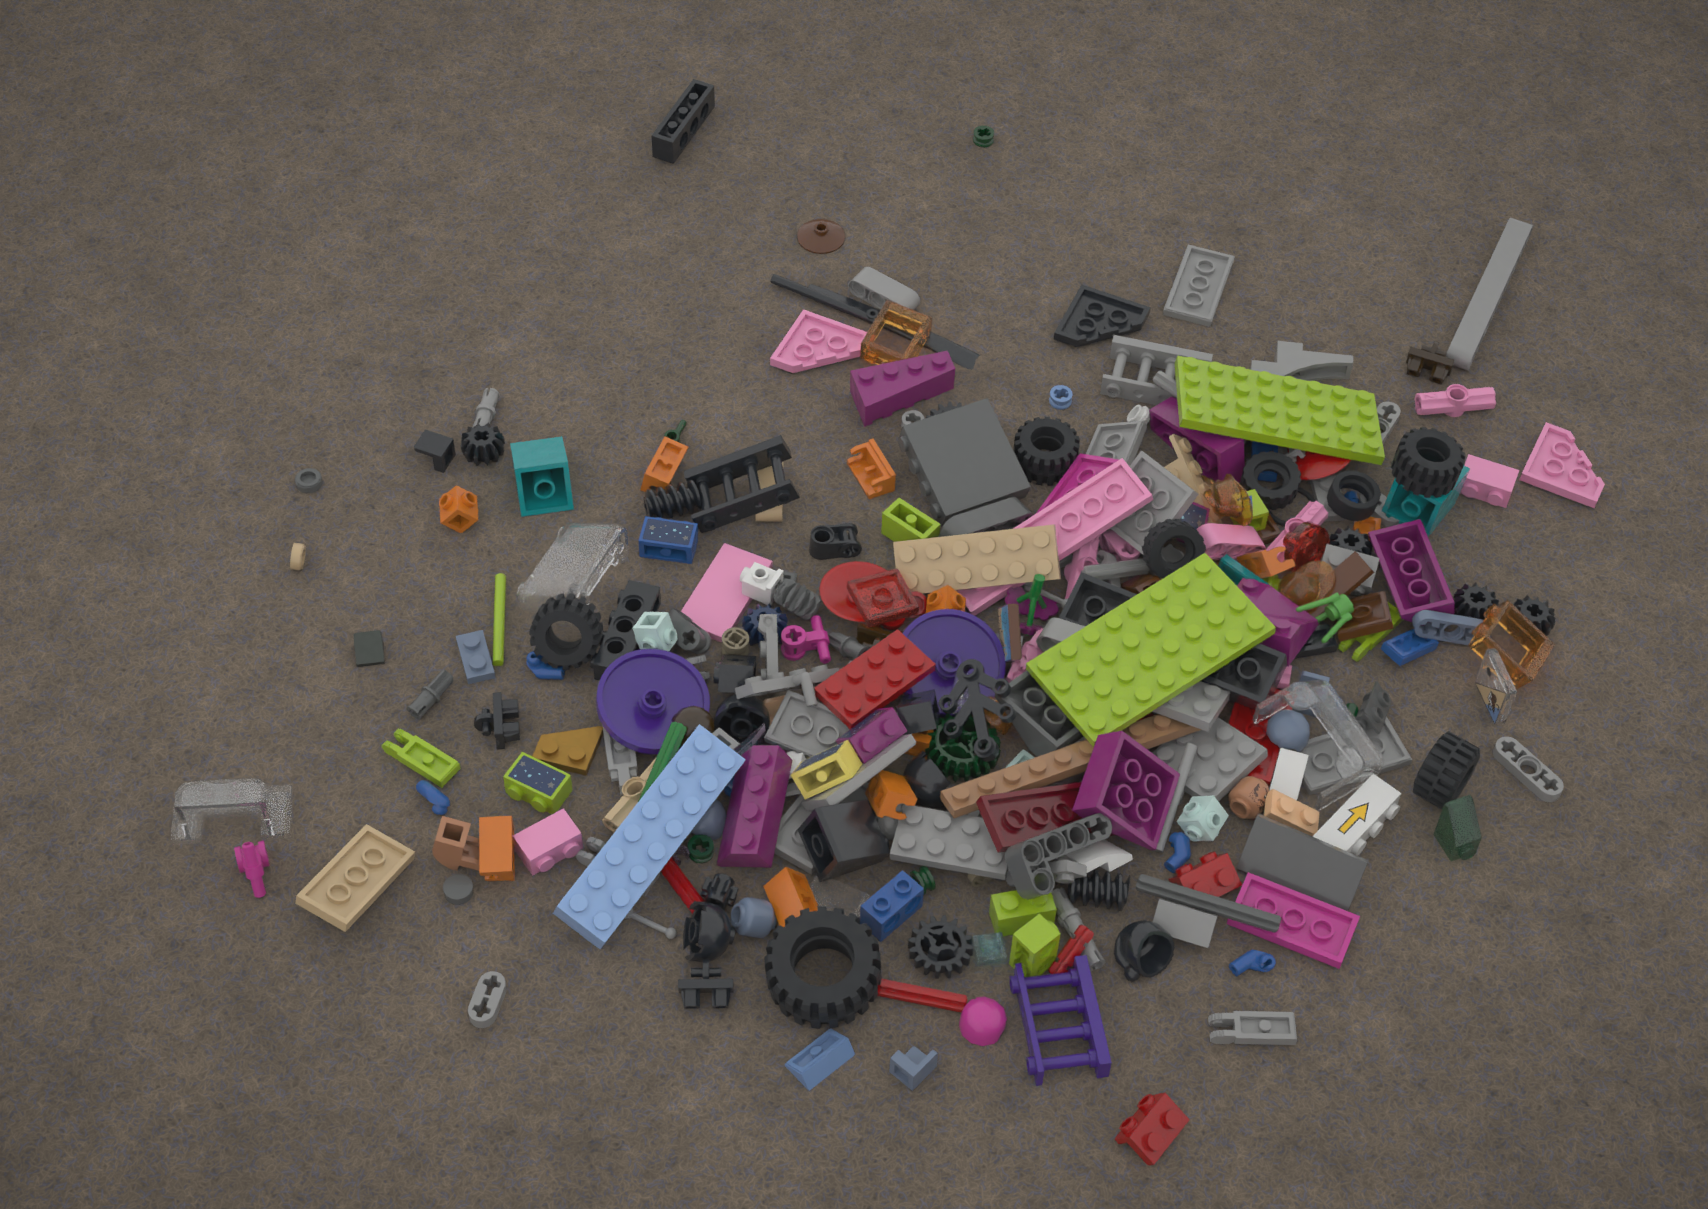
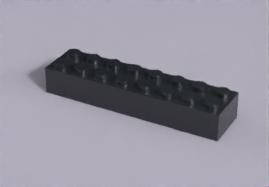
(1248, 677)

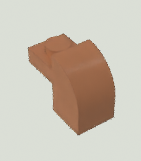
(454, 846)

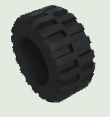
(823, 931)

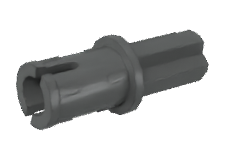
(846, 645)
(430, 694)

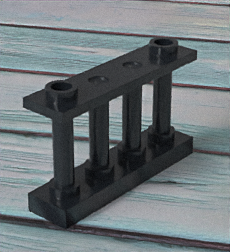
(735, 465)

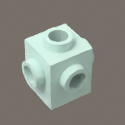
(655, 631)
(1202, 818)

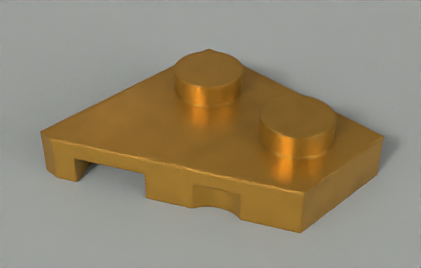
(570, 749)

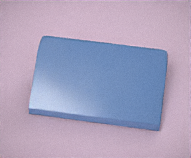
(820, 1058)

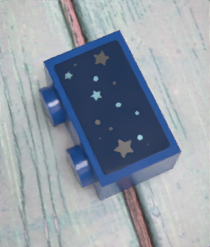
(668, 540)

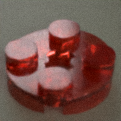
(1305, 544)

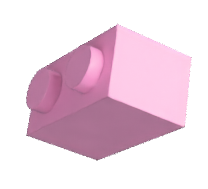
(1489, 481)
(548, 842)

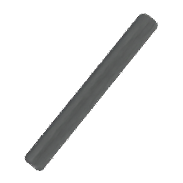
(1208, 903)

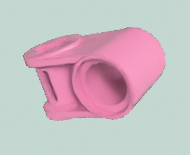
(1116, 545)

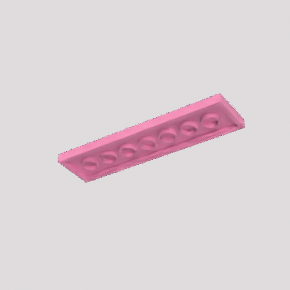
(1077, 519)

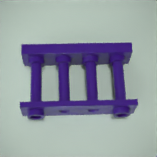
(1085, 1003)

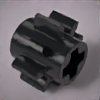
(719, 890)

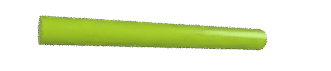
(499, 619)

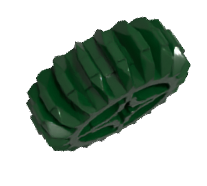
(957, 755)

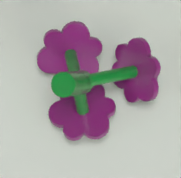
(1040, 606)

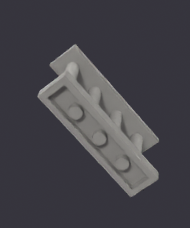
(1148, 355)

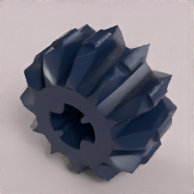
(751, 622)

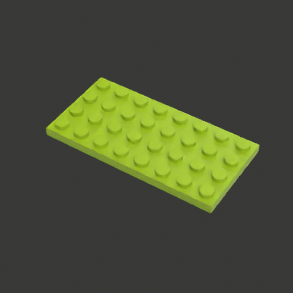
(1278, 410)
(1150, 649)

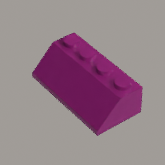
(1411, 569)
(755, 808)

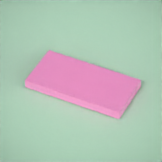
(718, 597)

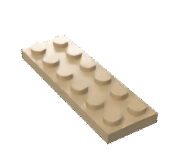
(979, 559)

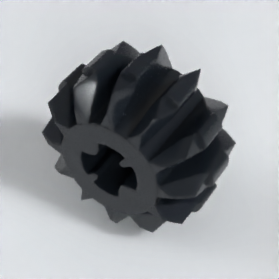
(482, 444)
(1351, 540)
(1473, 601)
(1537, 613)

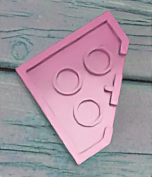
(816, 343)
(1562, 467)

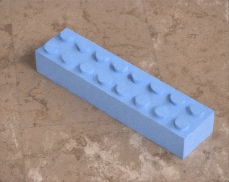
(648, 837)

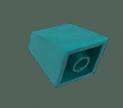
(542, 476)
(1409, 507)

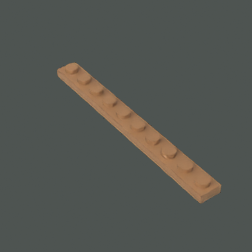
(1055, 765)

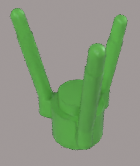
(1338, 608)

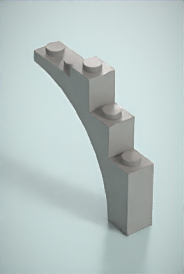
(1305, 365)

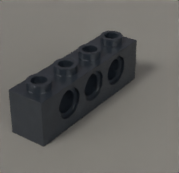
(683, 121)
(620, 636)

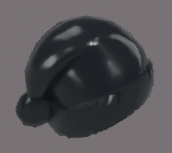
(1143, 949)

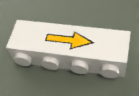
(1361, 816)

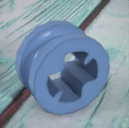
(1058, 391)

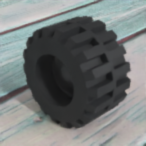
(1046, 435)
(1428, 462)
(560, 651)
(1446, 770)

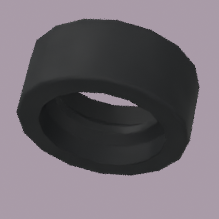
(1357, 481)

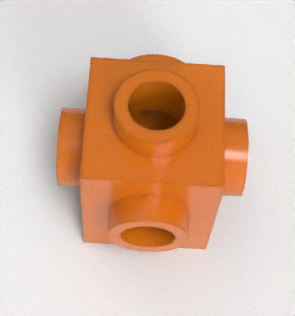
(458, 509)
(945, 599)

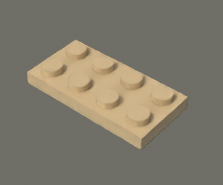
(355, 878)

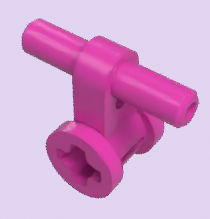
(806, 641)
(251, 861)

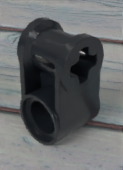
(833, 541)

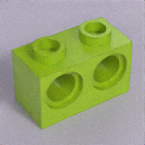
(1035, 946)

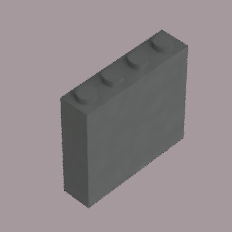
(962, 460)

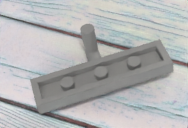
(777, 683)

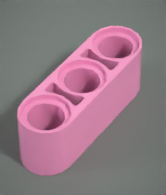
(1229, 540)

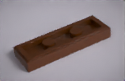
(1348, 577)

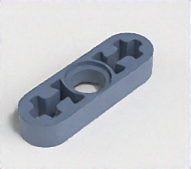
(1441, 621)

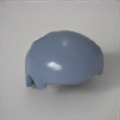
(1288, 730)
(712, 821)

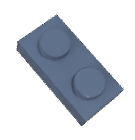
(475, 657)

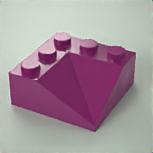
(1291, 626)
(1128, 788)

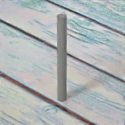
(1183, 769)

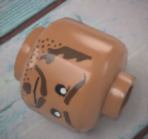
(1248, 797)

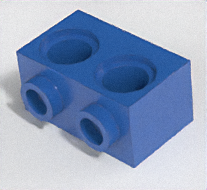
(892, 905)

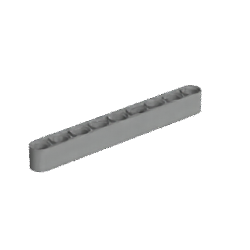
(1489, 293)

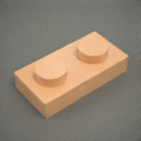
(1291, 812)

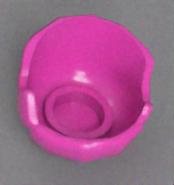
(982, 1021)

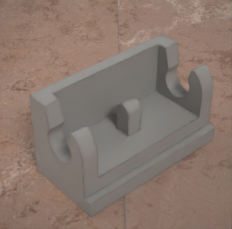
(1185, 922)

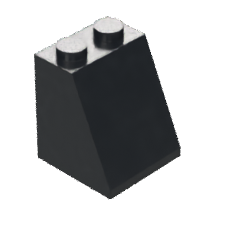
(843, 839)

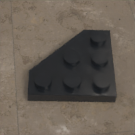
(1099, 317)

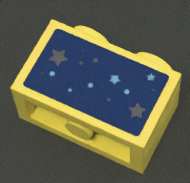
(826, 769)

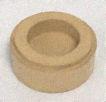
(297, 556)

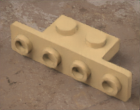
(1190, 472)

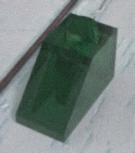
(1458, 829)

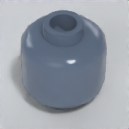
(753, 917)

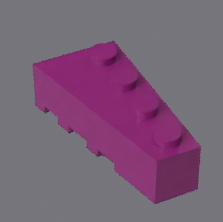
(900, 384)
(1213, 452)

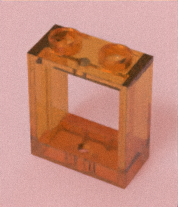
(903, 319)
(1523, 631)

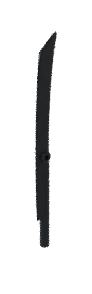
(936, 343)

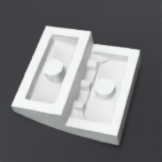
(1099, 854)

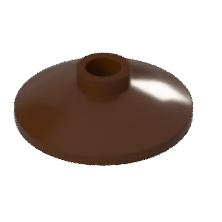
(821, 236)

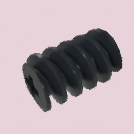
(672, 500)
(1100, 890)

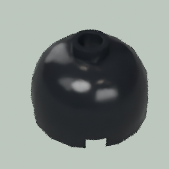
(741, 717)
(925, 781)
(708, 928)

